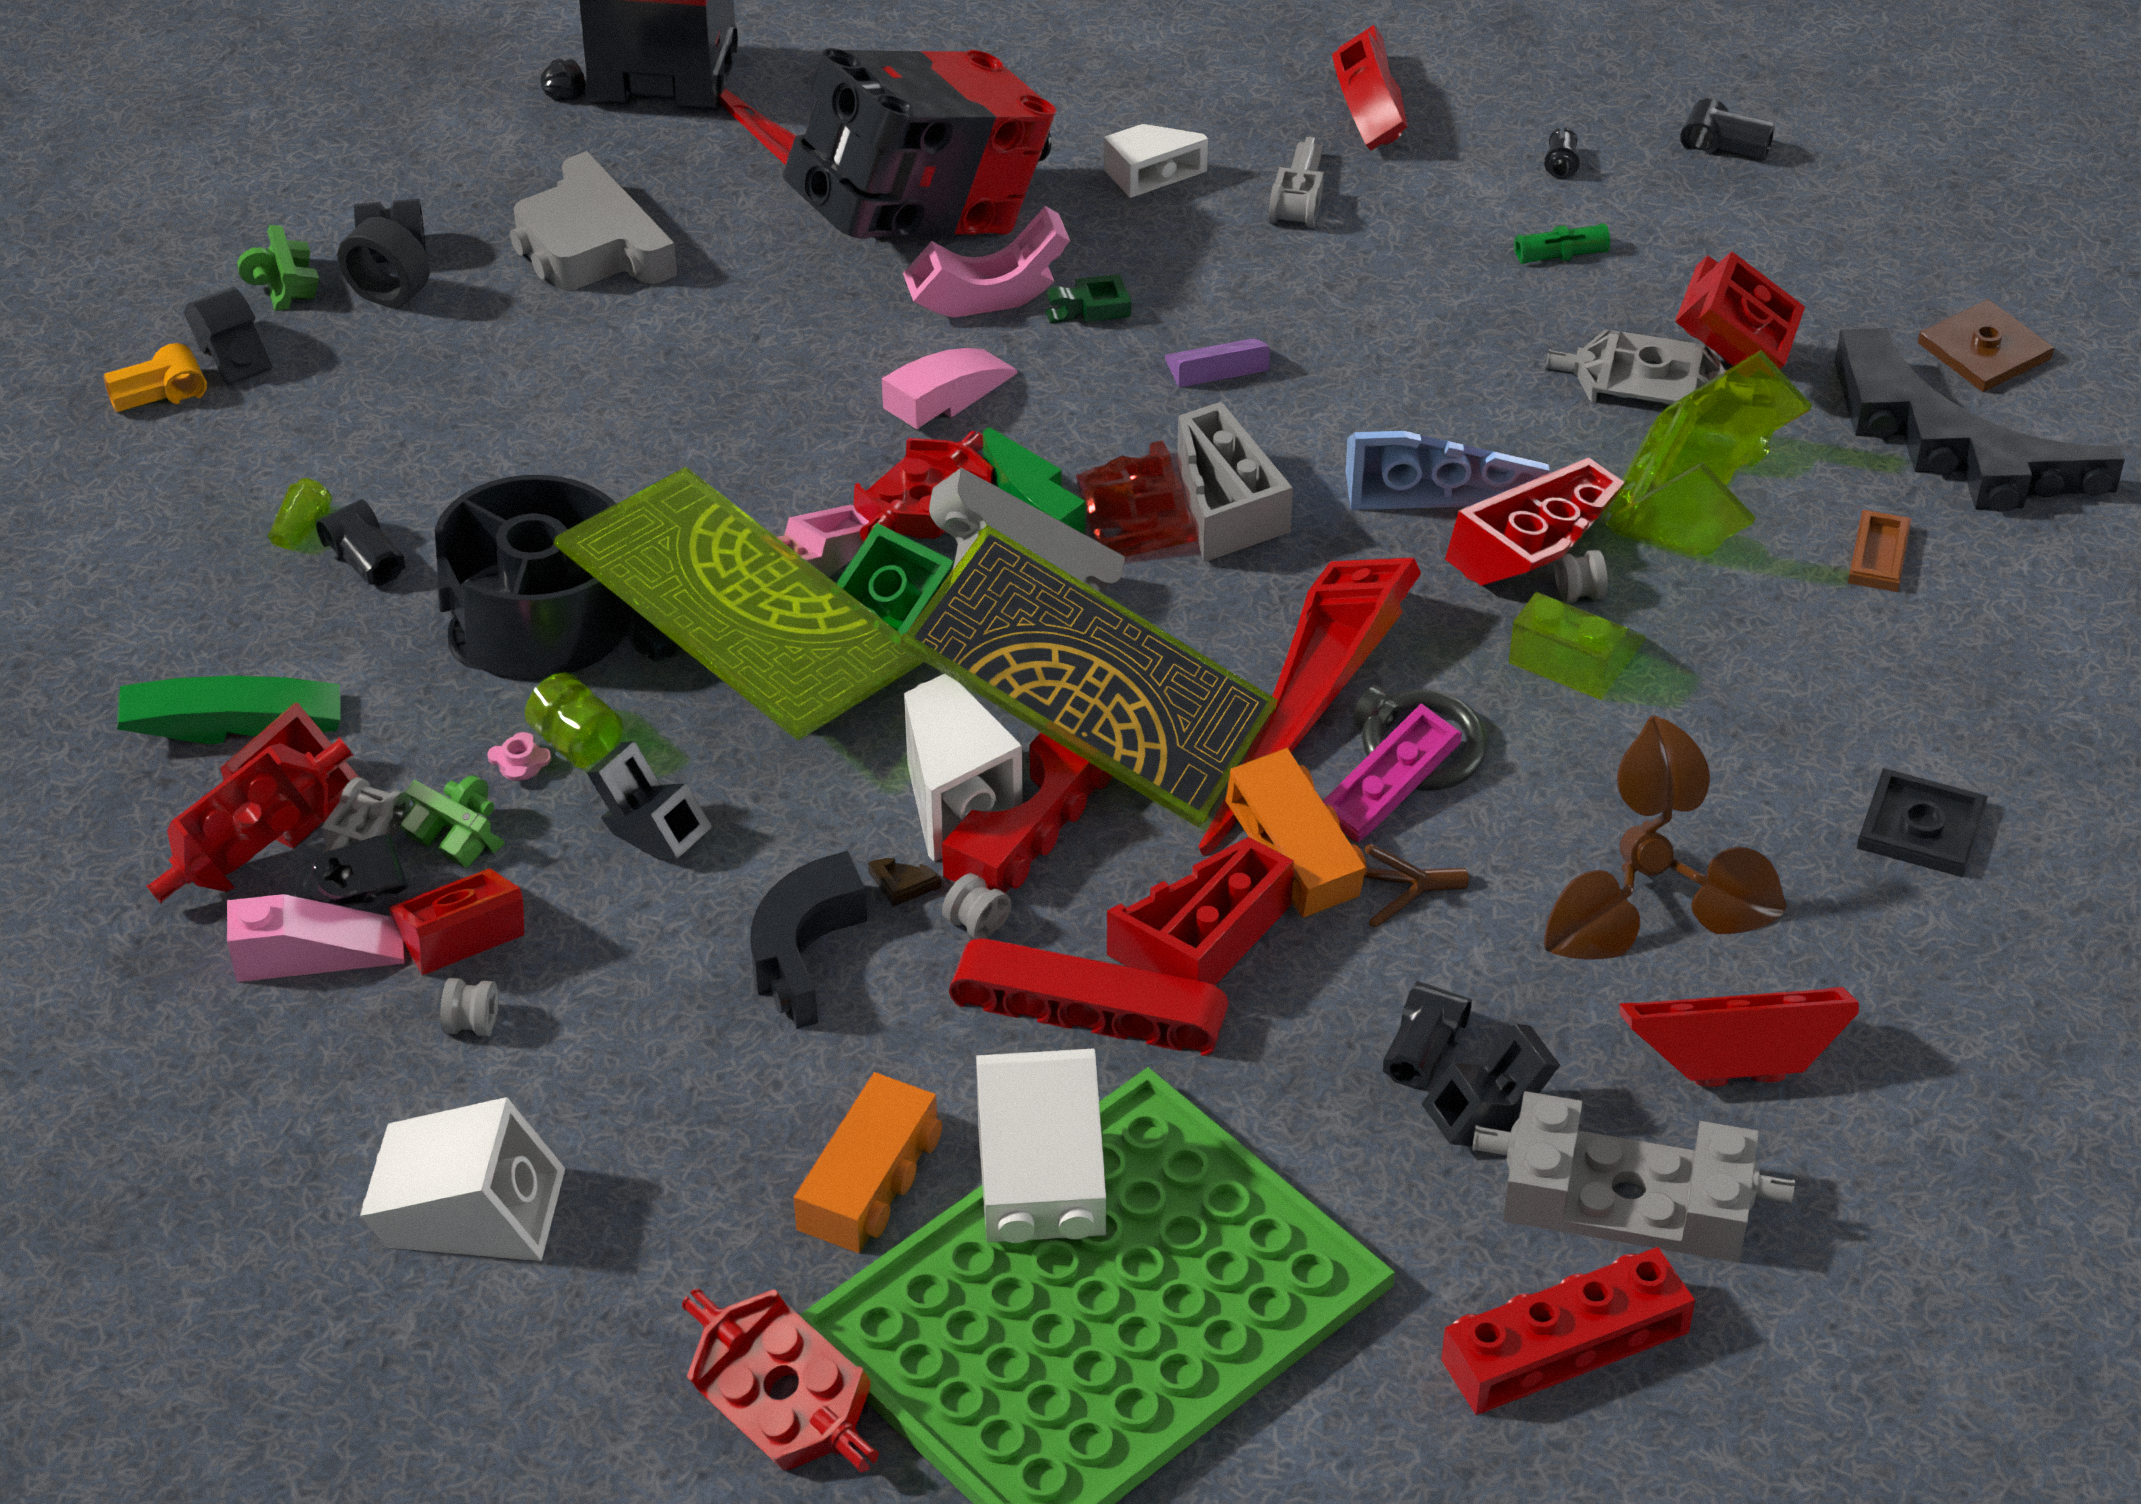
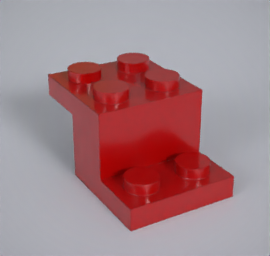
(1739, 311)

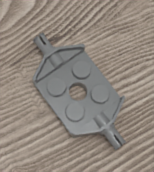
(1618, 366)

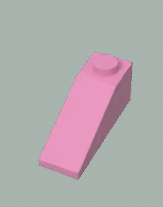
(304, 936)

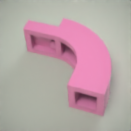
(993, 282)

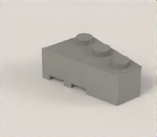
(1229, 483)

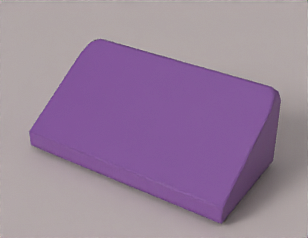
(1219, 362)

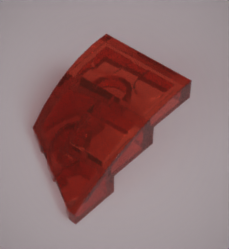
(1140, 499)

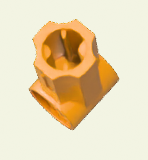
(169, 375)

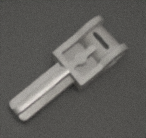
(1298, 188)
(364, 814)

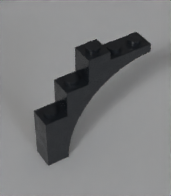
(1942, 437)

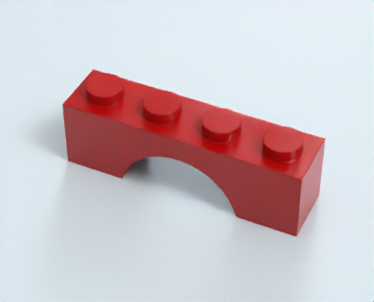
(1006, 842)

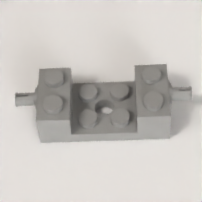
(1690, 1199)

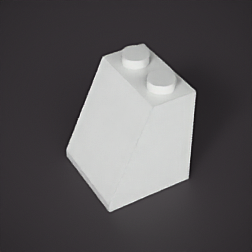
(957, 759)
(1041, 1145)
(465, 1184)

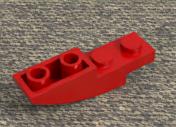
(1370, 89)

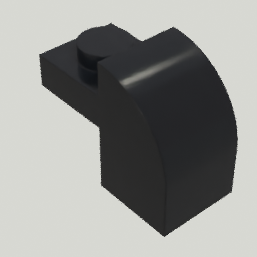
(227, 329)
(641, 810)
(1493, 1092)

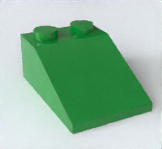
(895, 577)

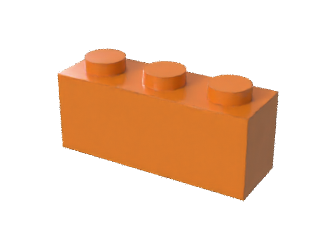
(1283, 811)
(867, 1163)

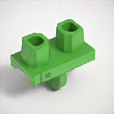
(281, 268)
(460, 814)

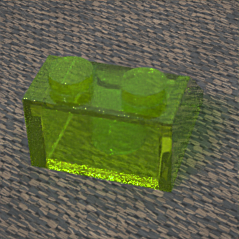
(1571, 645)

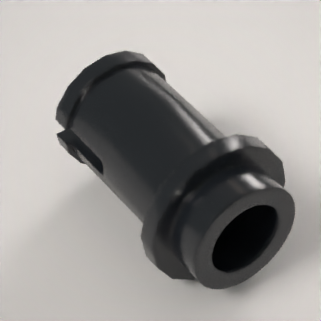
(1562, 154)

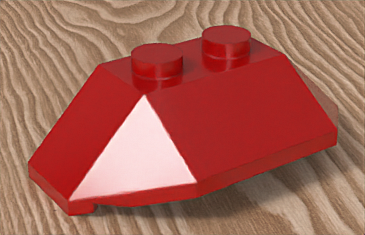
(1743, 1033)

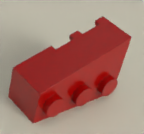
(1206, 918)

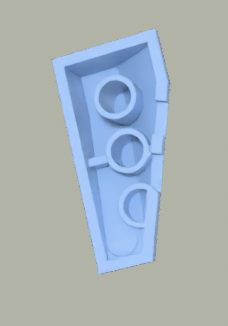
(1428, 472)

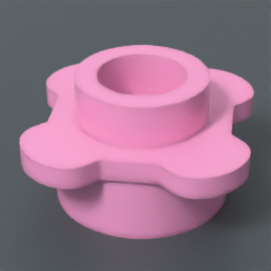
(519, 757)

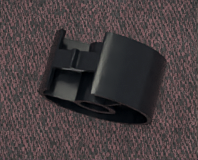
(526, 600)

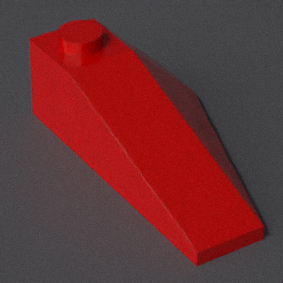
(1530, 522)

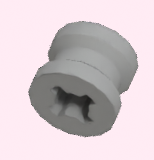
(1581, 577)
(976, 906)
(469, 1007)

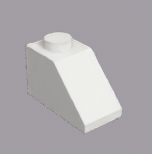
(1153, 157)

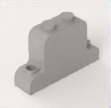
(590, 231)
(968, 503)

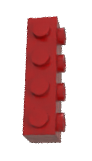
(1566, 1329)

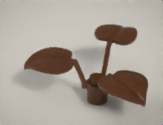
(1657, 775)

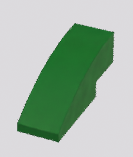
(1032, 479)

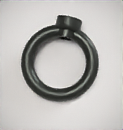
(1379, 712)

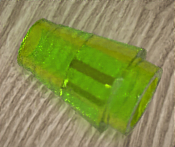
(298, 512)

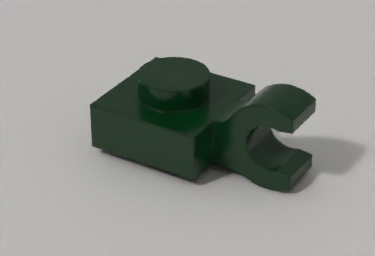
(1093, 297)

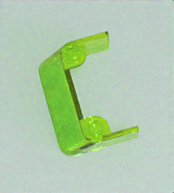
(1681, 472)

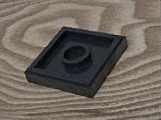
(1922, 822)

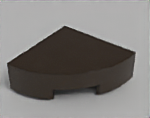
(903, 881)

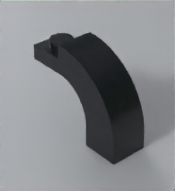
(792, 916)

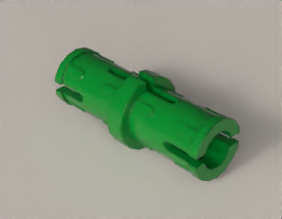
(1562, 243)

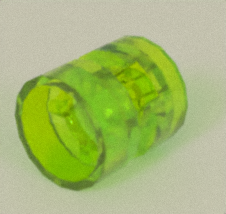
(573, 719)

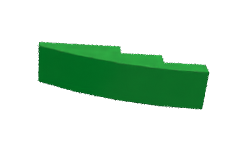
(213, 705)

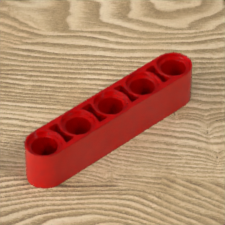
(1089, 994)

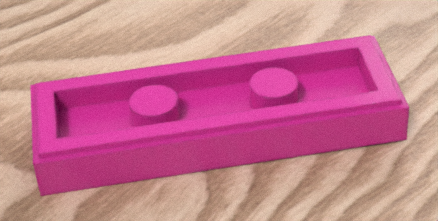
(1392, 771)

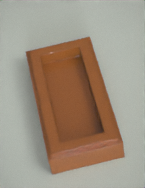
(1879, 550)

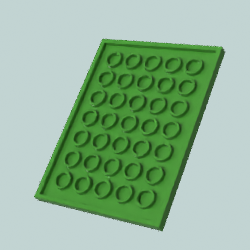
(1109, 1353)

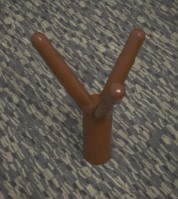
(1421, 880)

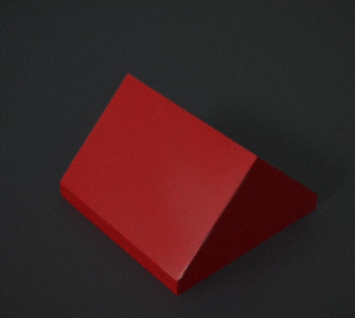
(300, 733)
(460, 919)

